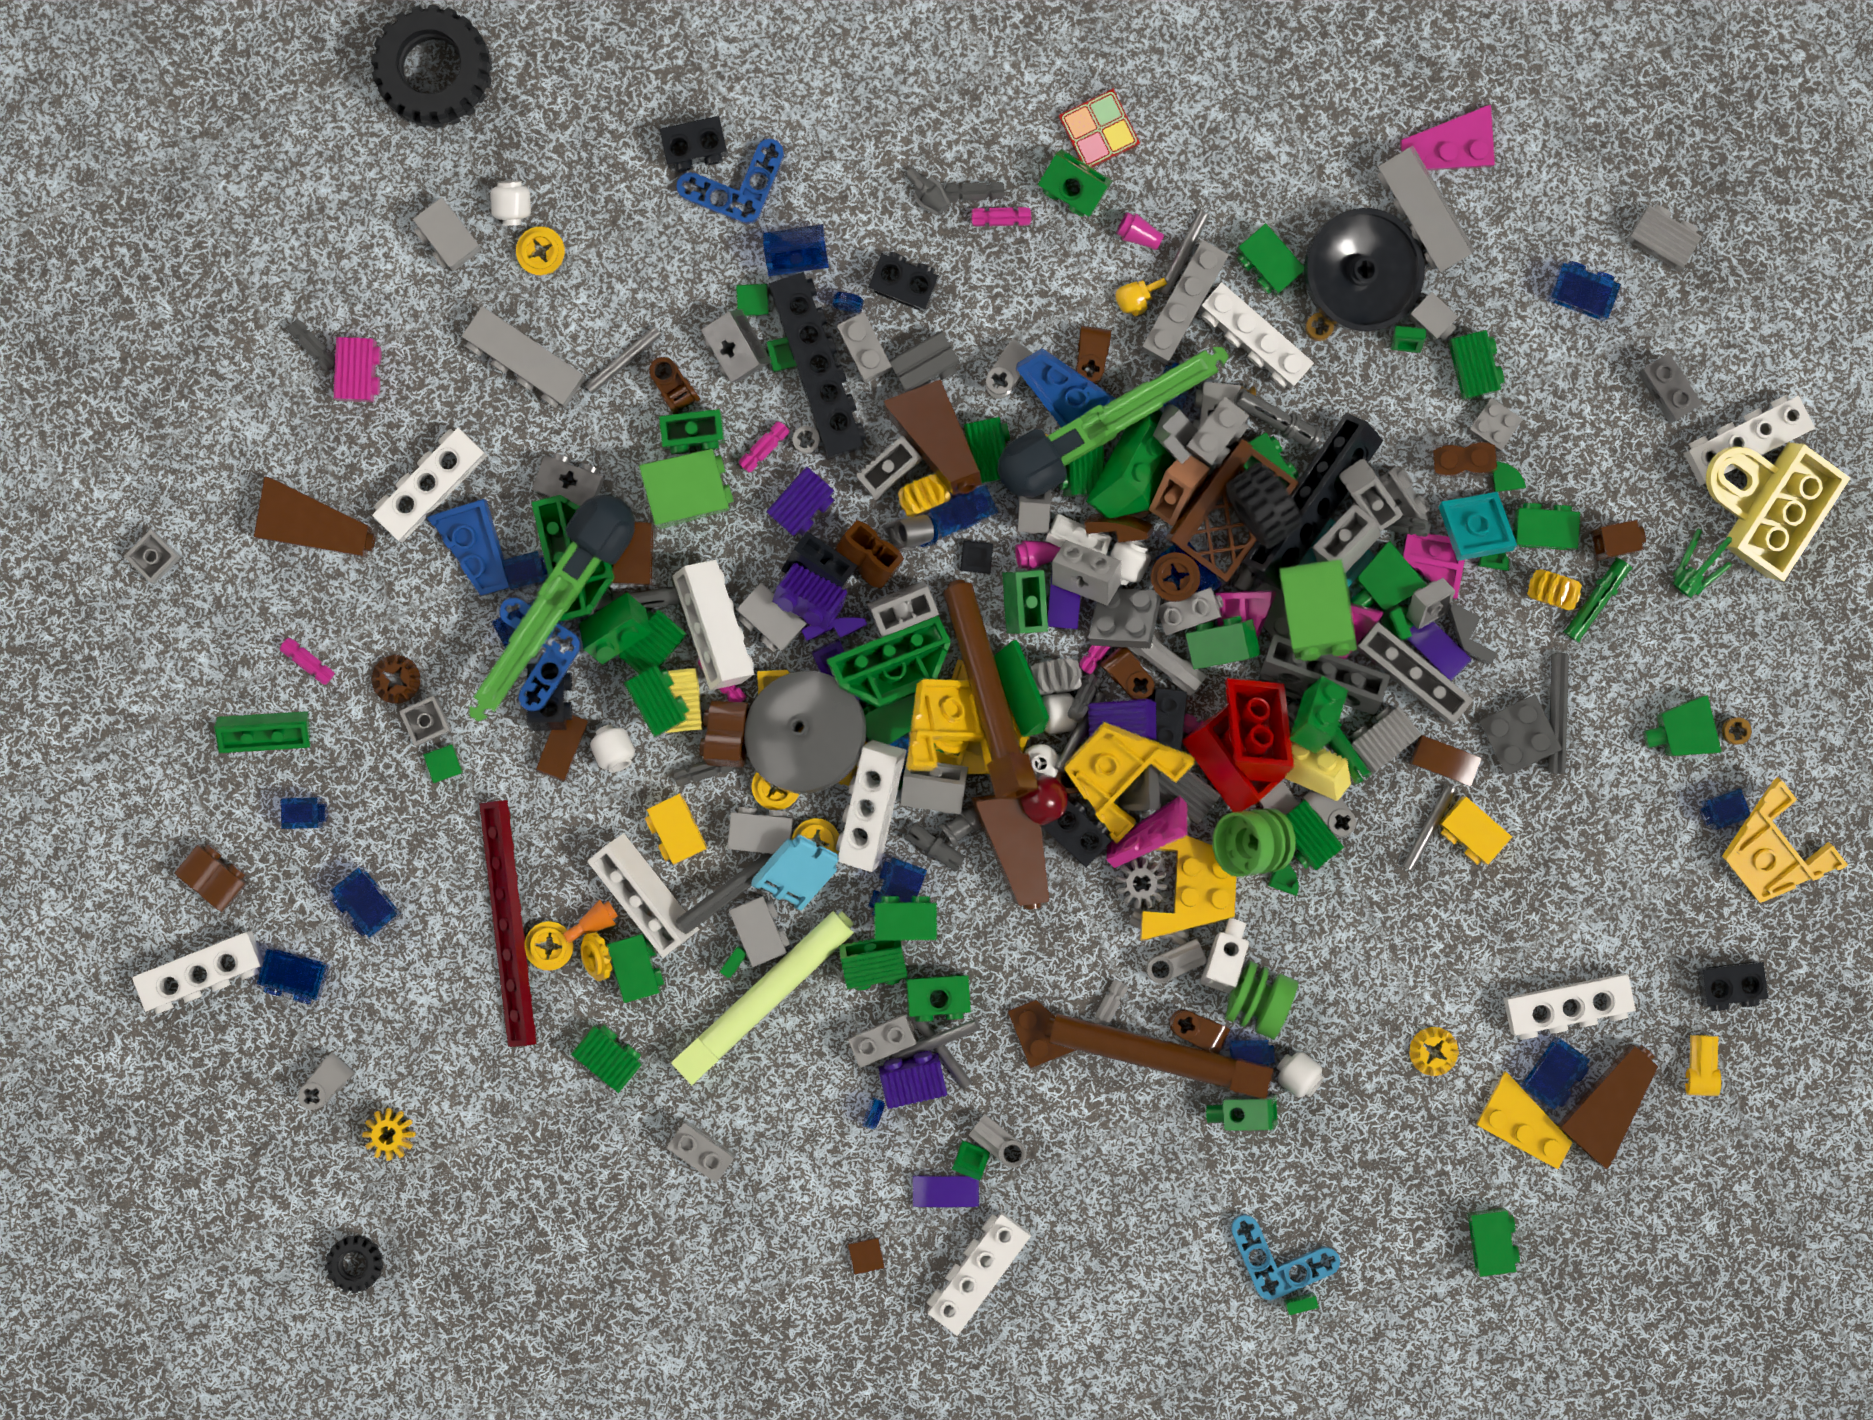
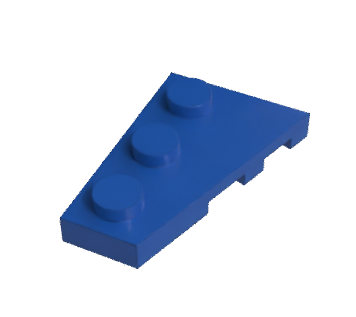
(1060, 387)
(474, 542)

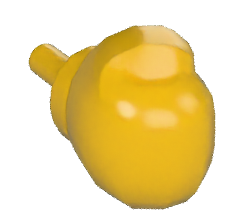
(1134, 296)

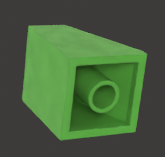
(686, 488)
(1318, 610)

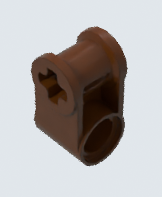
(1093, 350)
(674, 386)
(1126, 670)
(1203, 1032)

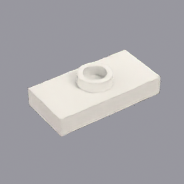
(1070, 530)

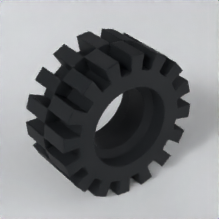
(341, 1277)

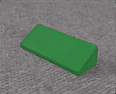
(1021, 690)
(262, 732)

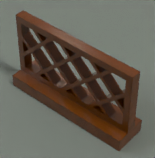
(1206, 500)

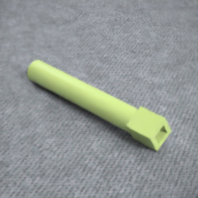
(763, 996)

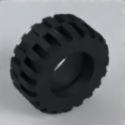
(420, 27)

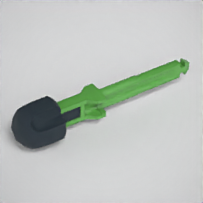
(1039, 461)
(598, 532)

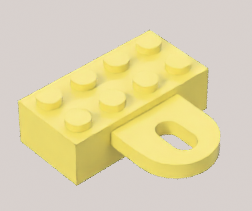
(1778, 504)

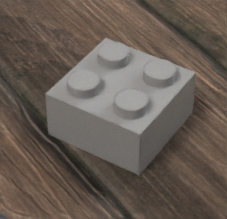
(1495, 424)
(152, 556)
(1430, 603)
(425, 721)

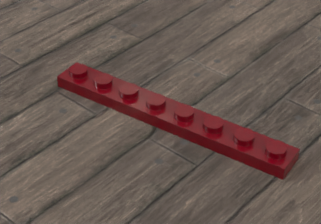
(507, 923)

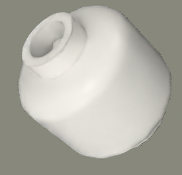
(510, 202)
(1133, 560)
(1057, 708)
(612, 748)
(1049, 754)
(1300, 1074)

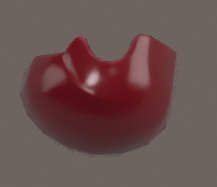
(1046, 802)

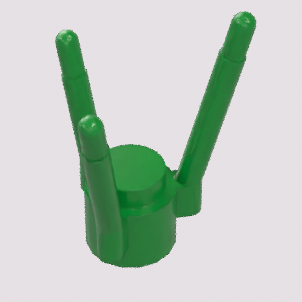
(1690, 580)

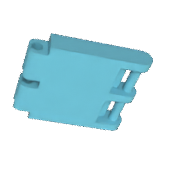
(797, 869)

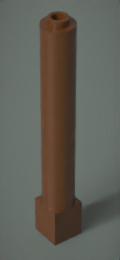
(1010, 768)
(1160, 1055)

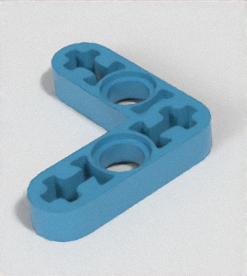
(1280, 1272)

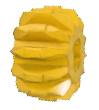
(923, 495)
(1554, 589)
(399, 1138)

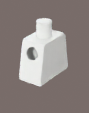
(1224, 970)

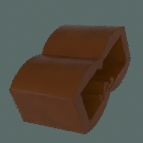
(1475, 459)
(875, 557)
(725, 734)
(211, 876)

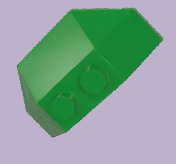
(1132, 471)
(551, 519)
(892, 664)

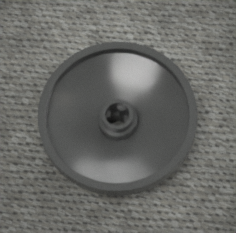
(822, 750)

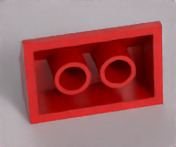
(1259, 729)
(1216, 760)

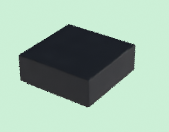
(976, 557)

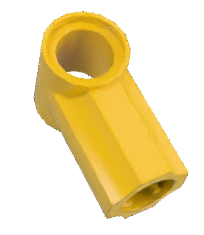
(1703, 1070)

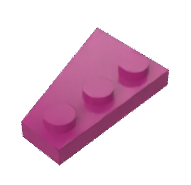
(1456, 143)
(1151, 833)

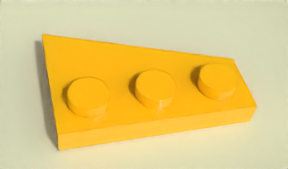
(1522, 1123)

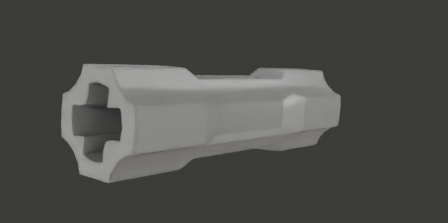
(1178, 669)

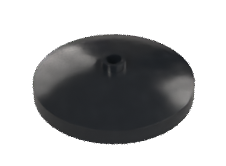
(1390, 266)

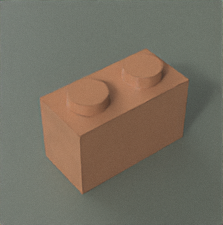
(1178, 489)

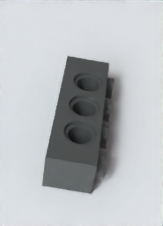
(1364, 685)

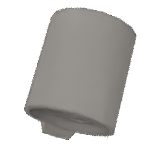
(1179, 961)
(996, 1139)

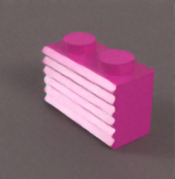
(356, 369)

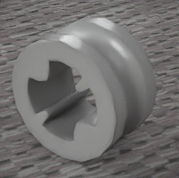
(815, 437)

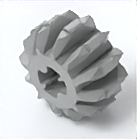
(1057, 676)
(1141, 893)

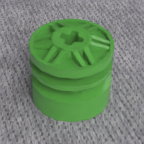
(1253, 842)
(1262, 1000)

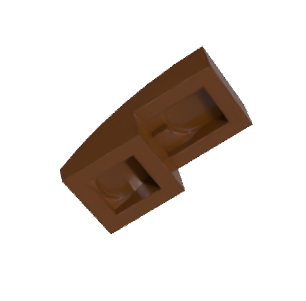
(1126, 527)
(561, 749)
(1445, 760)

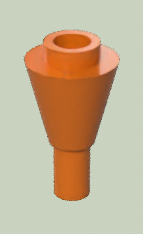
(596, 919)

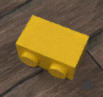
(676, 829)
(1474, 831)

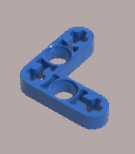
(746, 192)
(551, 654)

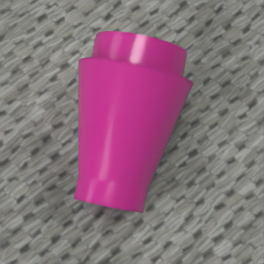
(1138, 231)
(1034, 554)

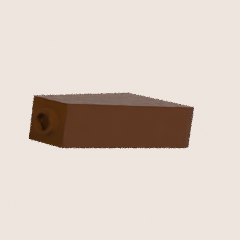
(934, 432)
(305, 522)
(1016, 847)
(1608, 1107)

